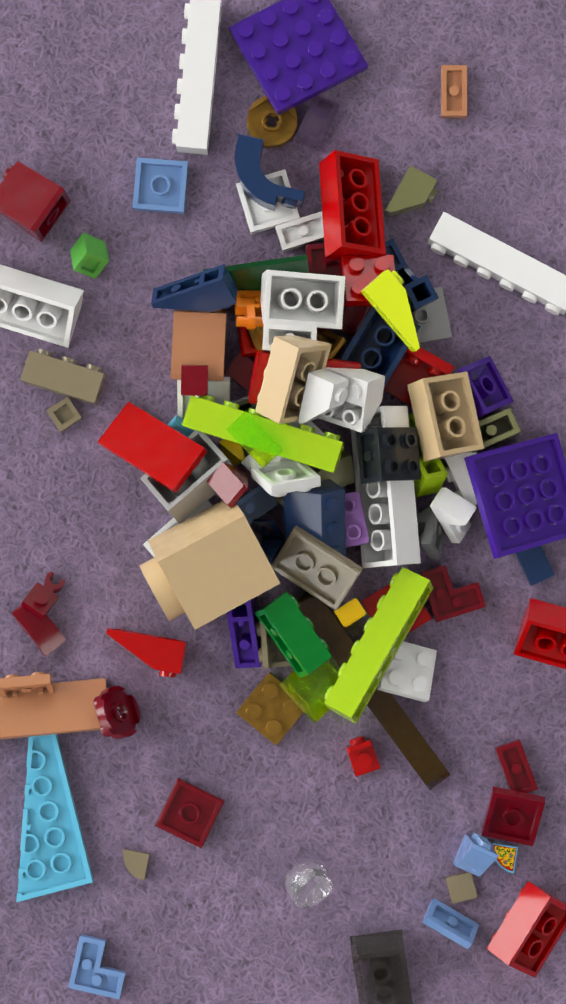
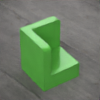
(89, 255)

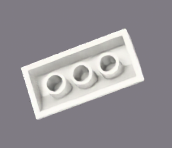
(38, 306)

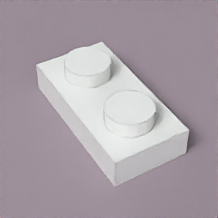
(300, 231)

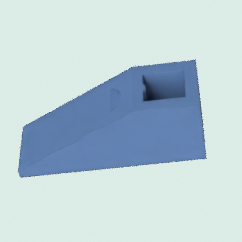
(475, 854)

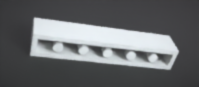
(198, 76)
(500, 262)

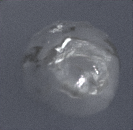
(308, 884)

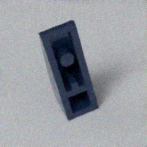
(199, 292)

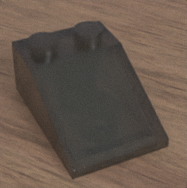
(381, 968)

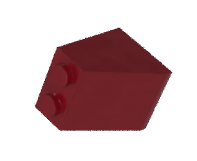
(31, 200)

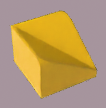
(232, 451)
(350, 612)

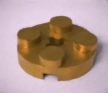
(272, 136)

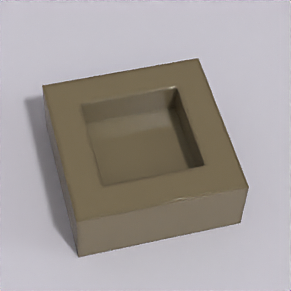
(64, 414)
(461, 887)

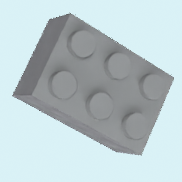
(195, 489)

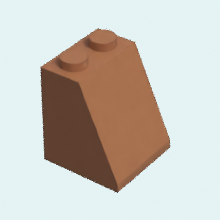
(199, 340)

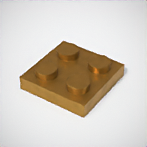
(270, 709)

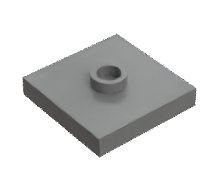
(433, 320)

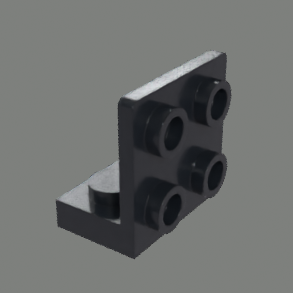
(388, 454)

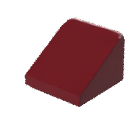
(194, 380)

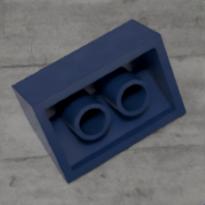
(376, 346)
(318, 513)

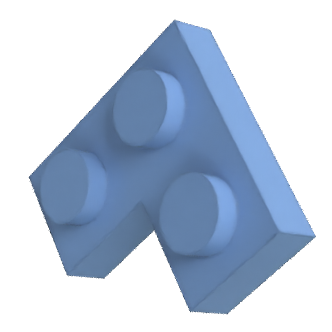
(89, 974)

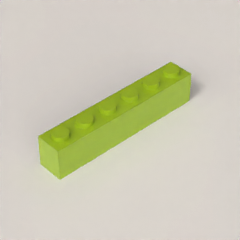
(297, 443)
(378, 645)

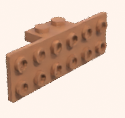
(41, 707)

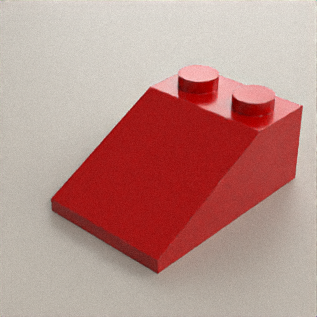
(156, 651)

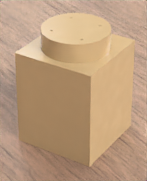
(207, 565)

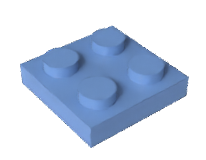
(160, 185)

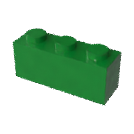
(293, 634)

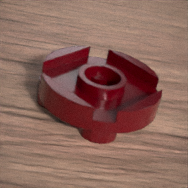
(110, 722)

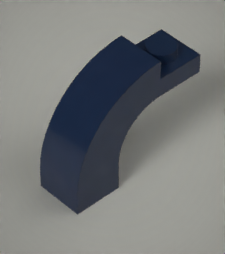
(261, 190)
(418, 290)

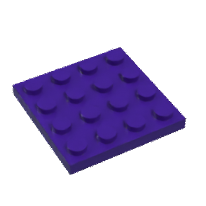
(297, 50)
(521, 494)

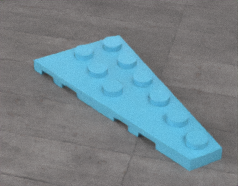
(51, 833)

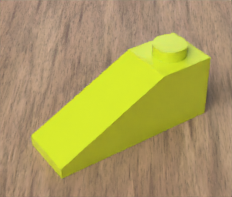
(392, 303)

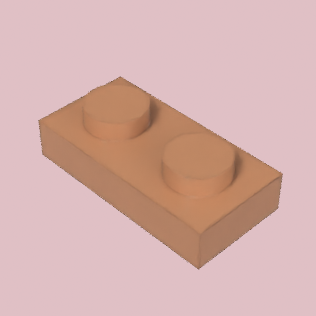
(454, 91)

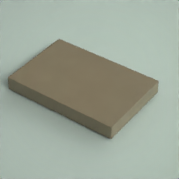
(316, 567)

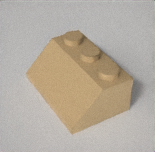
(287, 374)
(445, 416)

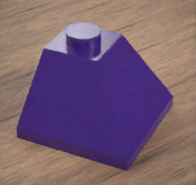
(486, 386)

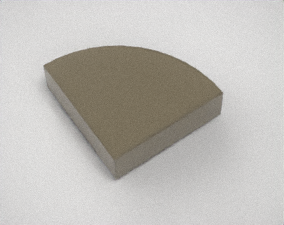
(136, 862)

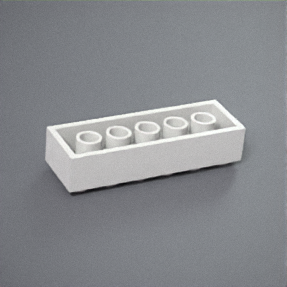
(388, 506)

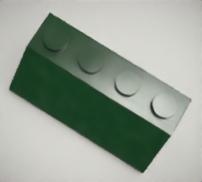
(249, 275)

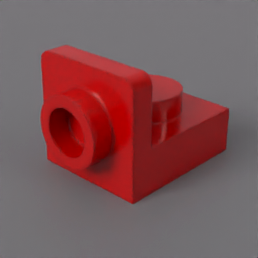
(362, 755)

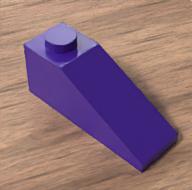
(244, 635)

